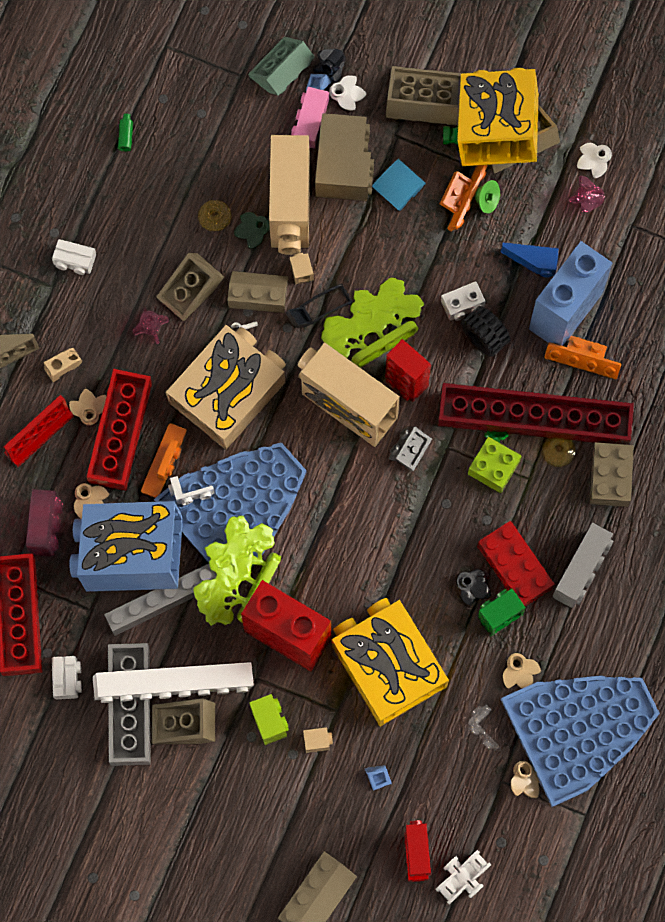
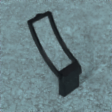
(300, 317)

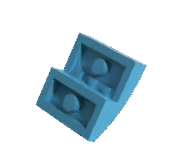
(398, 184)

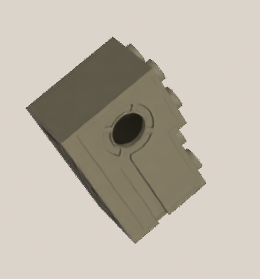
(343, 158)

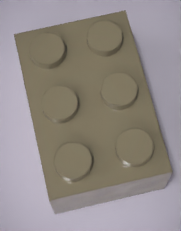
(611, 474)

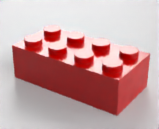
(407, 371)
(515, 563)

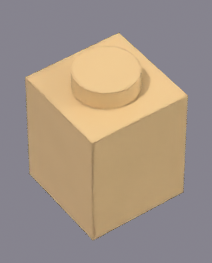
(301, 268)
(317, 740)

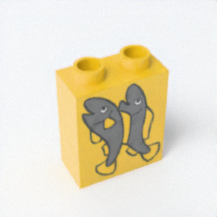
(498, 117)
(388, 660)

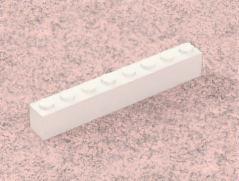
(172, 681)

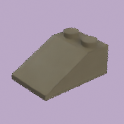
(190, 285)
(15, 347)
(183, 722)

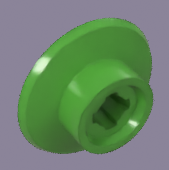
(488, 196)

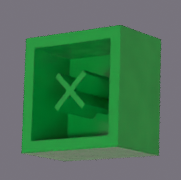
(501, 611)

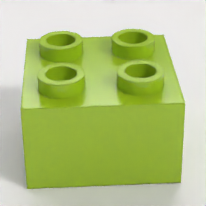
(494, 465)
(268, 719)

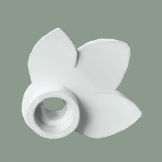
(350, 92)
(592, 160)

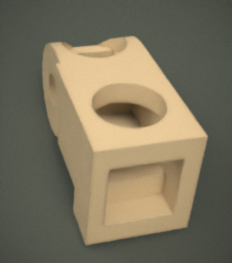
(62, 364)

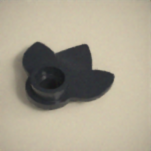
(476, 587)

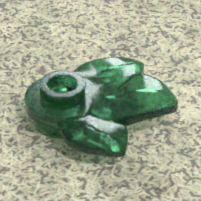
(249, 229)

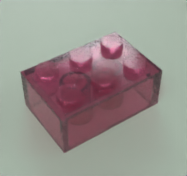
(43, 522)

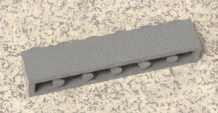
(157, 601)

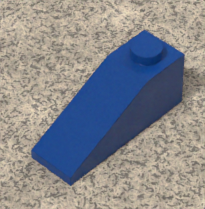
(535, 258)

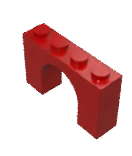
(417, 851)

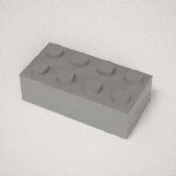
(581, 568)

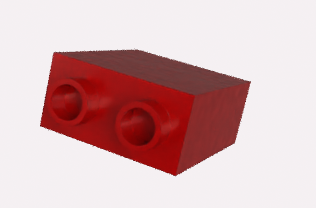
(286, 625)

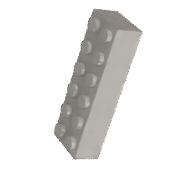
(129, 719)

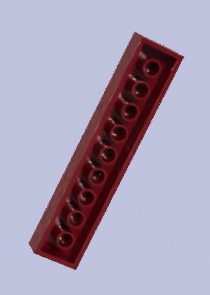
(536, 414)

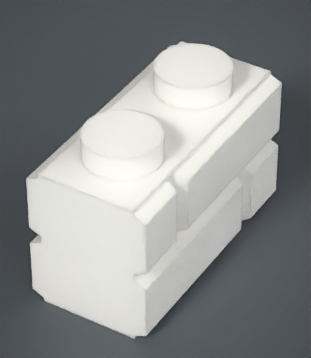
(74, 257)
(65, 677)

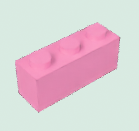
(309, 117)

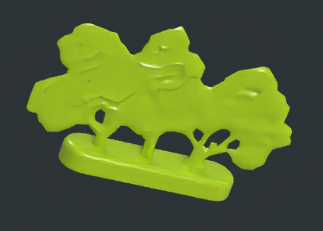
(373, 315)
(232, 566)

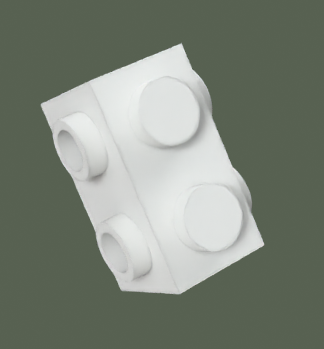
(462, 301)

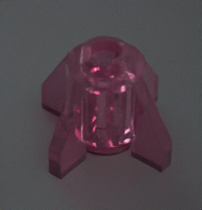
(588, 195)
(150, 324)

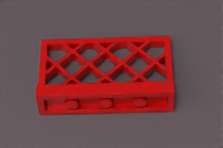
(38, 431)

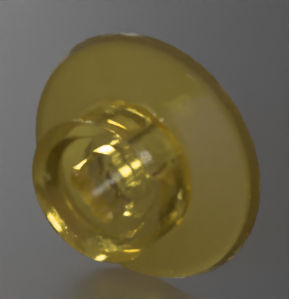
(217, 222)
(557, 459)

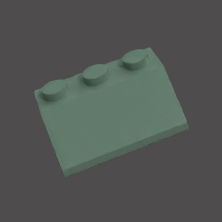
(282, 65)

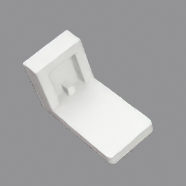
(187, 498)

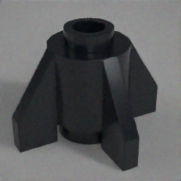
(331, 63)

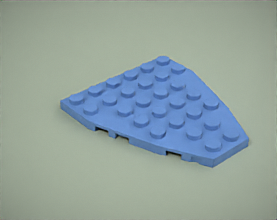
(247, 484)
(579, 728)

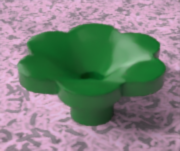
(497, 436)

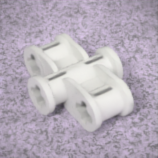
(458, 882)

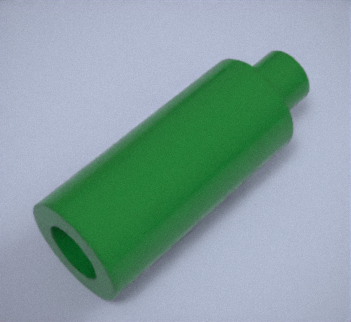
(125, 133)

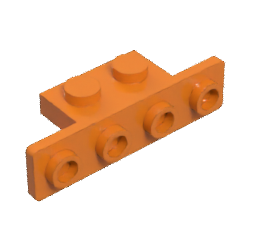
(460, 193)
(583, 355)
(163, 461)

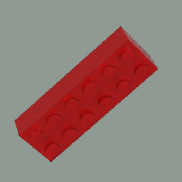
(119, 429)
(19, 616)

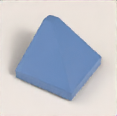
(318, 81)
(378, 776)

